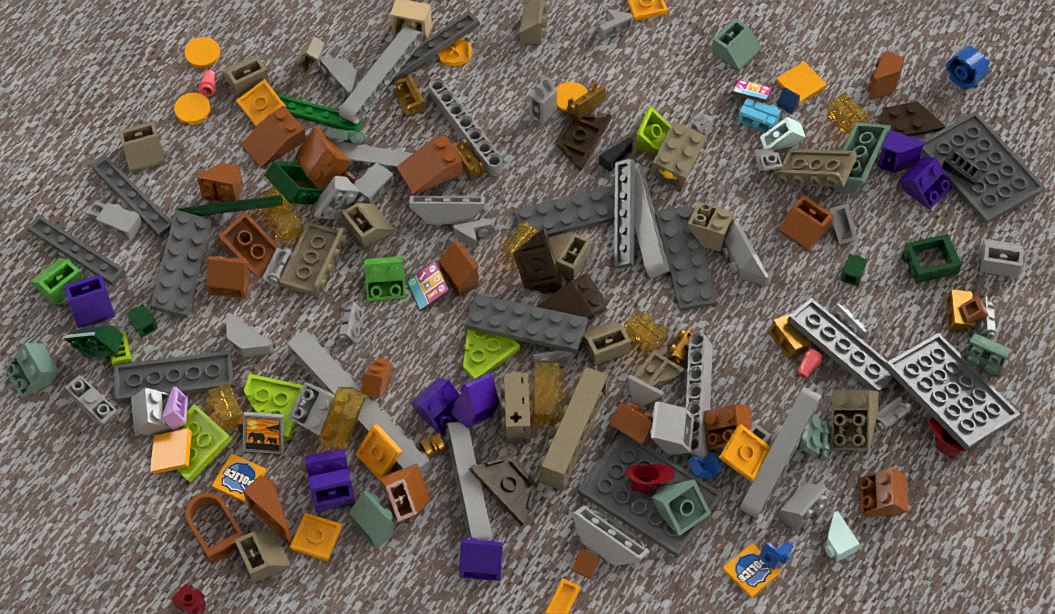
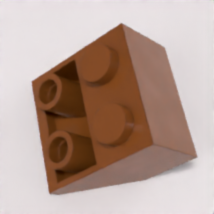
(886, 75)
(221, 183)
(806, 223)
(459, 269)
(227, 277)
(633, 422)
(722, 422)
(405, 492)
(883, 493)

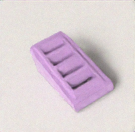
(175, 409)

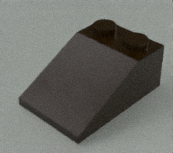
(577, 298)

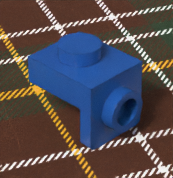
(705, 468)
(775, 557)

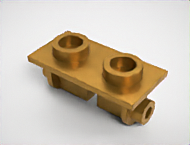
(677, 351)

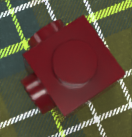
(189, 600)

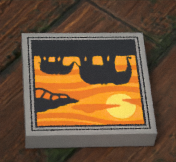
(263, 432)

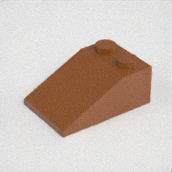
(274, 137)
(321, 158)
(430, 165)
(248, 242)
(264, 502)

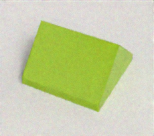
(652, 132)

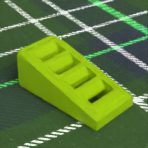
(124, 359)

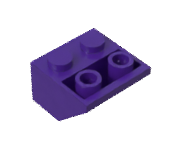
(900, 152)
(926, 181)
(89, 301)
(477, 401)
(437, 404)
(326, 462)
(331, 490)
(481, 559)

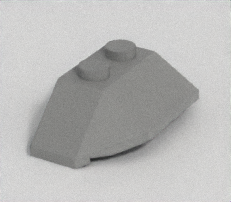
(446, 209)
(743, 256)
(608, 537)

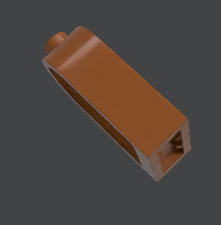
(224, 547)

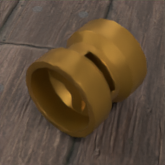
(432, 445)

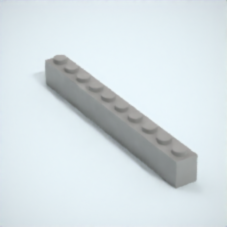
(331, 375)

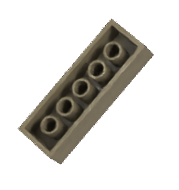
(573, 429)

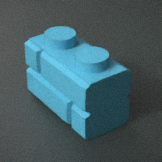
(759, 115)

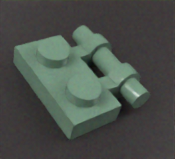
(342, 135)
(811, 439)

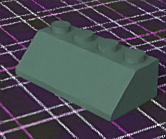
(866, 142)

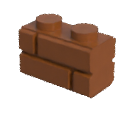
(376, 378)

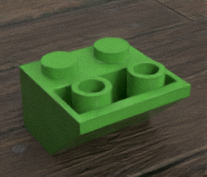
(54, 278)
(384, 278)

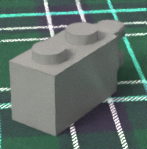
(543, 101)
(373, 184)
(116, 220)

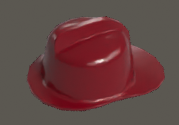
(944, 441)
(648, 477)

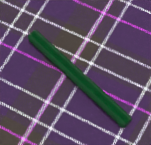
(234, 206)

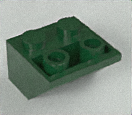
(96, 341)

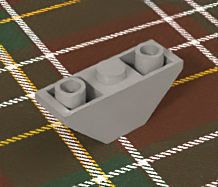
(340, 74)
(246, 338)
(91, 400)

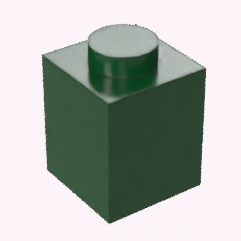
(853, 269)
(142, 320)

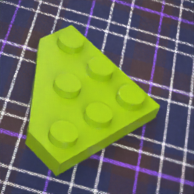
(486, 352)
(273, 397)
(206, 442)

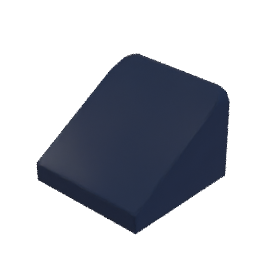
(788, 100)

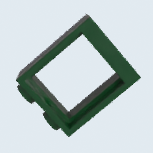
(292, 182)
(947, 248)

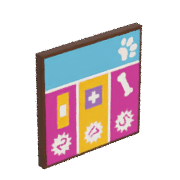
(752, 90)
(428, 285)

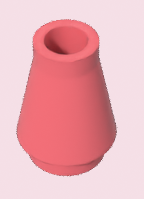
(207, 84)
(809, 363)

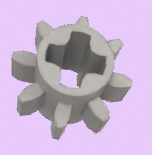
(702, 124)

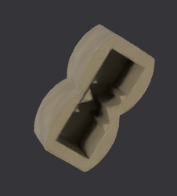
(309, 55)

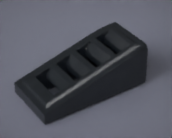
(615, 154)
(960, 159)

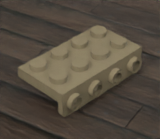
(815, 167)
(313, 259)

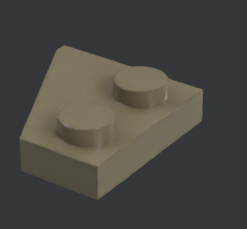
(658, 370)

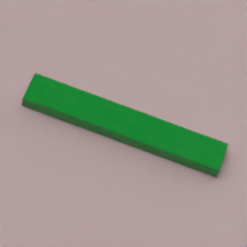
(317, 113)

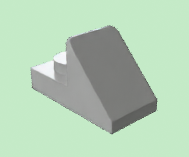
(616, 23)
(469, 231)

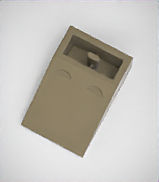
(853, 419)

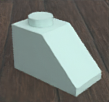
(783, 135)
(840, 539)

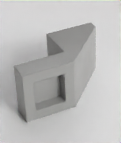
(767, 159)

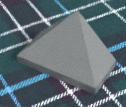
(843, 224)
(643, 393)

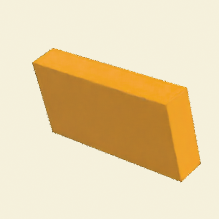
(563, 598)

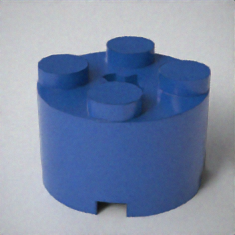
(967, 67)

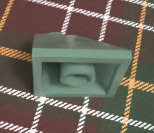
(681, 505)

